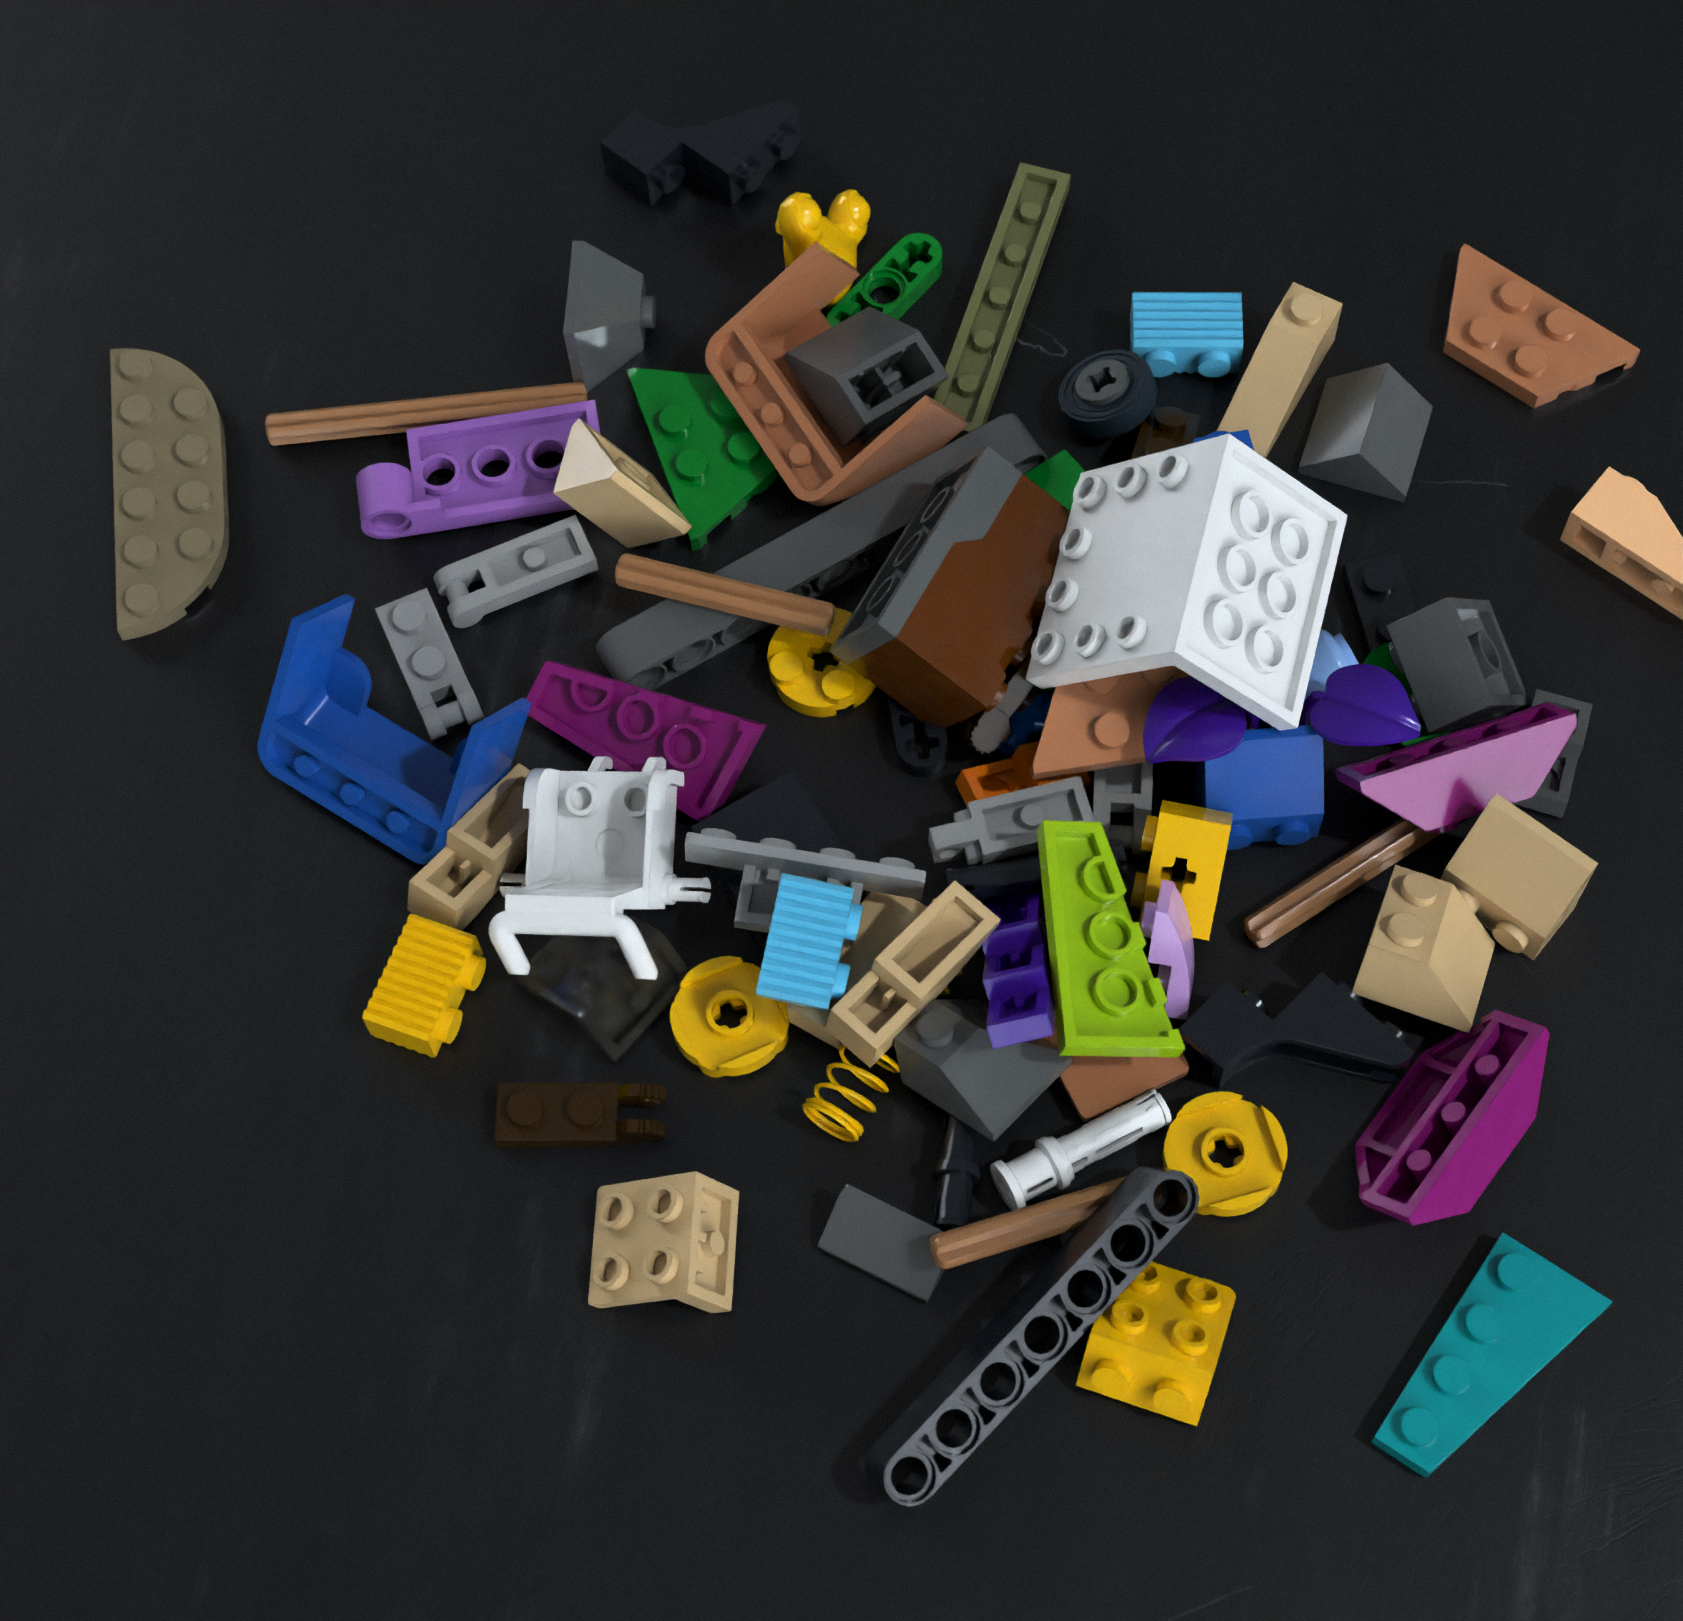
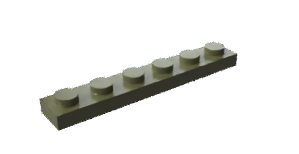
(1002, 293)

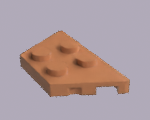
(1524, 334)
(1099, 722)

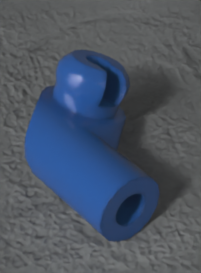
(1026, 723)

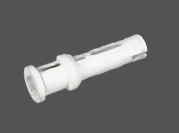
(1058, 1159)

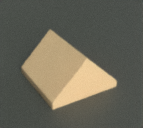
(615, 491)

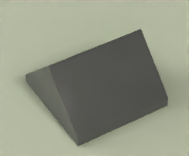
(1367, 432)

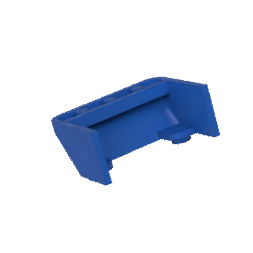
(360, 762)

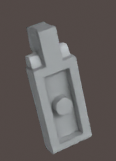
(1008, 822)

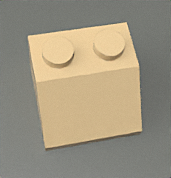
(1518, 877)
(1426, 951)

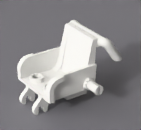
(592, 851)

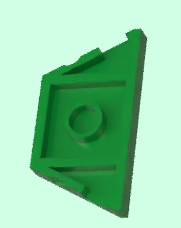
(701, 447)

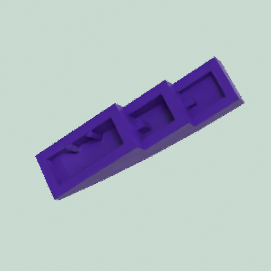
(1018, 971)

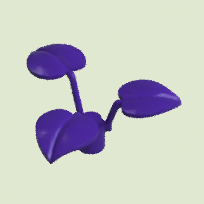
(1357, 709)

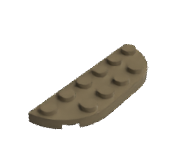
(165, 489)

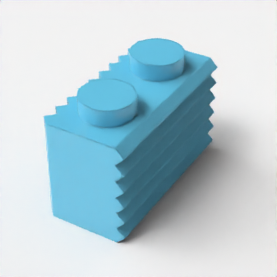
(1188, 331)
(807, 943)

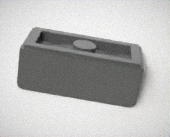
(882, 1242)

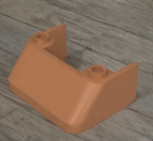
(756, 379)

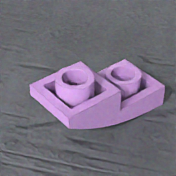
(1171, 947)

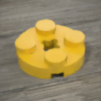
(811, 690)
(715, 1047)
(1240, 1125)

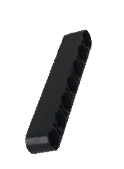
(1004, 1341)

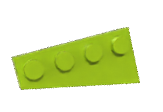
(1096, 954)

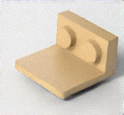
(665, 1242)

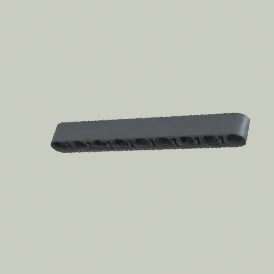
(803, 561)

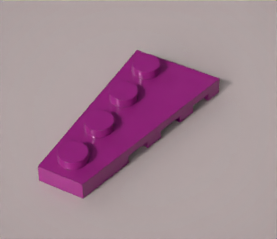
(639, 723)

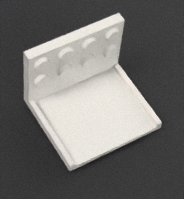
(1193, 566)

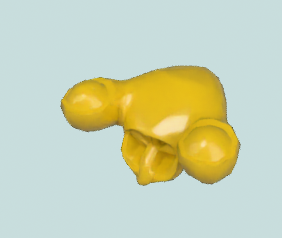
(840, 232)

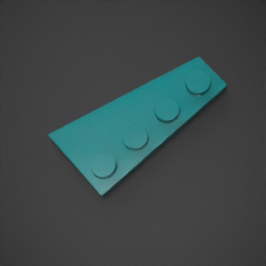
(1491, 1346)

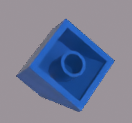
(1269, 786)

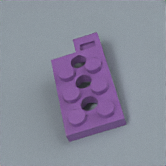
(406, 505)

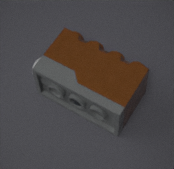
(958, 592)

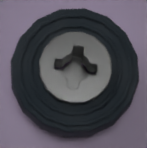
(1107, 394)

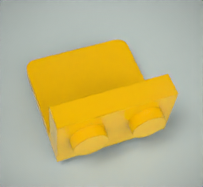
(1159, 1343)

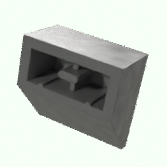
(865, 372)

